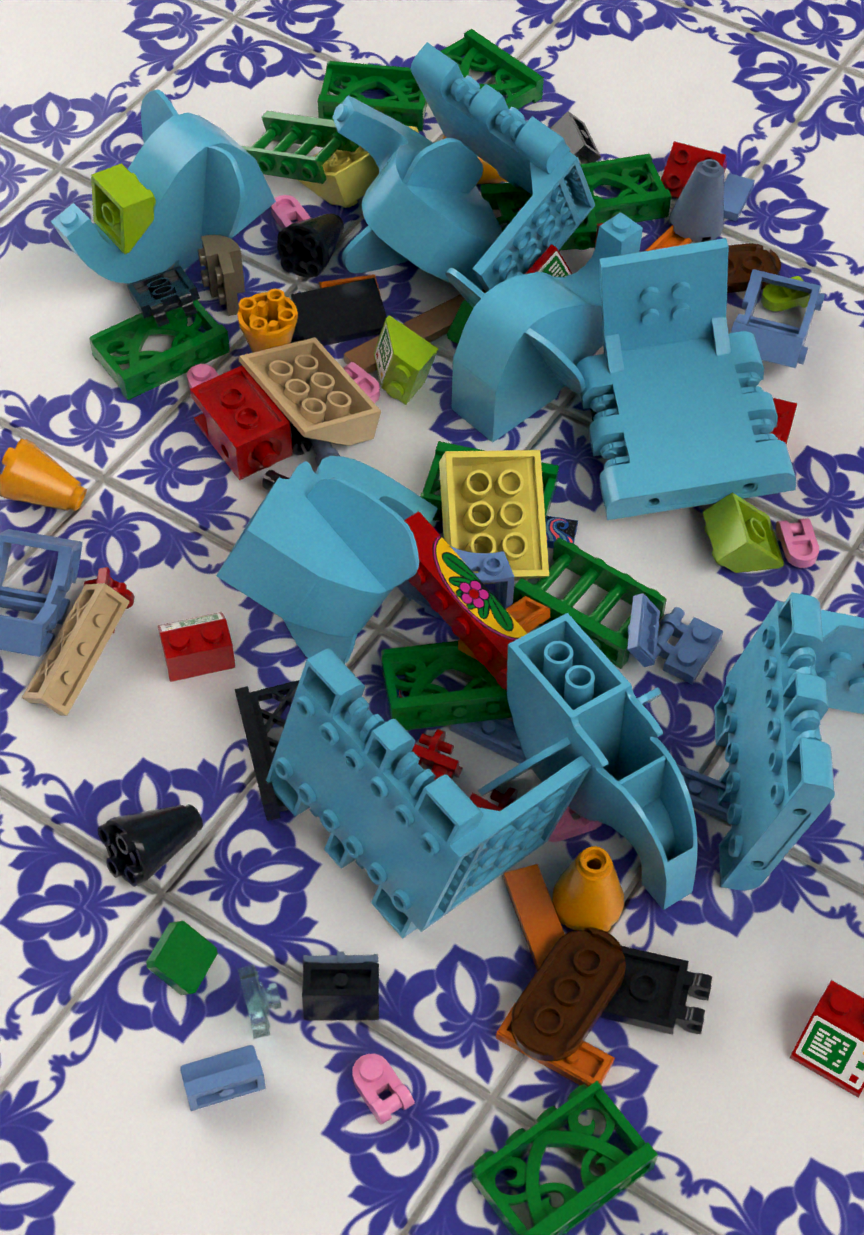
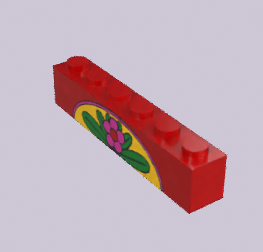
(463, 600)

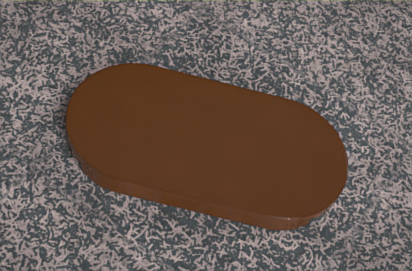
(745, 258)
(568, 994)

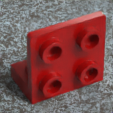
(682, 163)

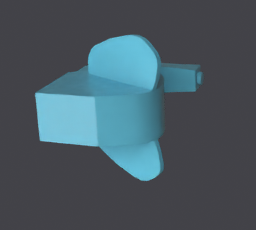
(199, 186)
(420, 202)
(531, 336)
(327, 550)
(576, 704)

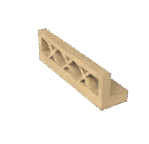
(76, 648)

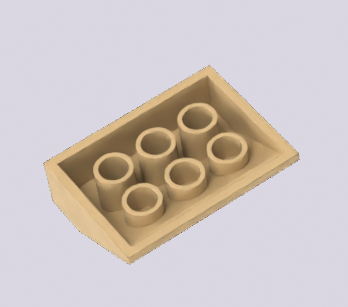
(314, 392)

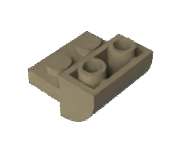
(222, 270)

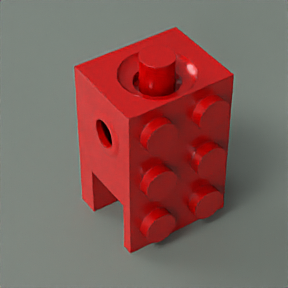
(242, 422)

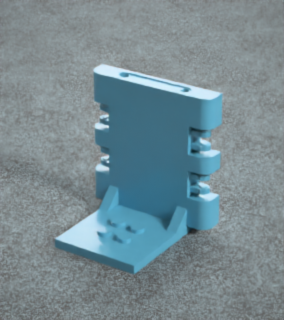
(520, 152)
(677, 388)
(772, 736)
(389, 814)

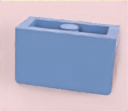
(222, 1077)

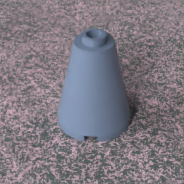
(701, 203)

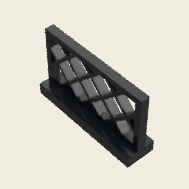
(257, 737)

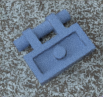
(692, 650)

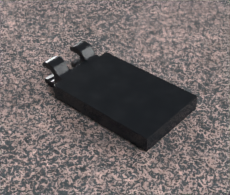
(164, 293)
(339, 312)
(657, 992)

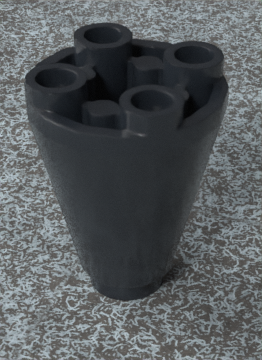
(309, 244)
(147, 840)

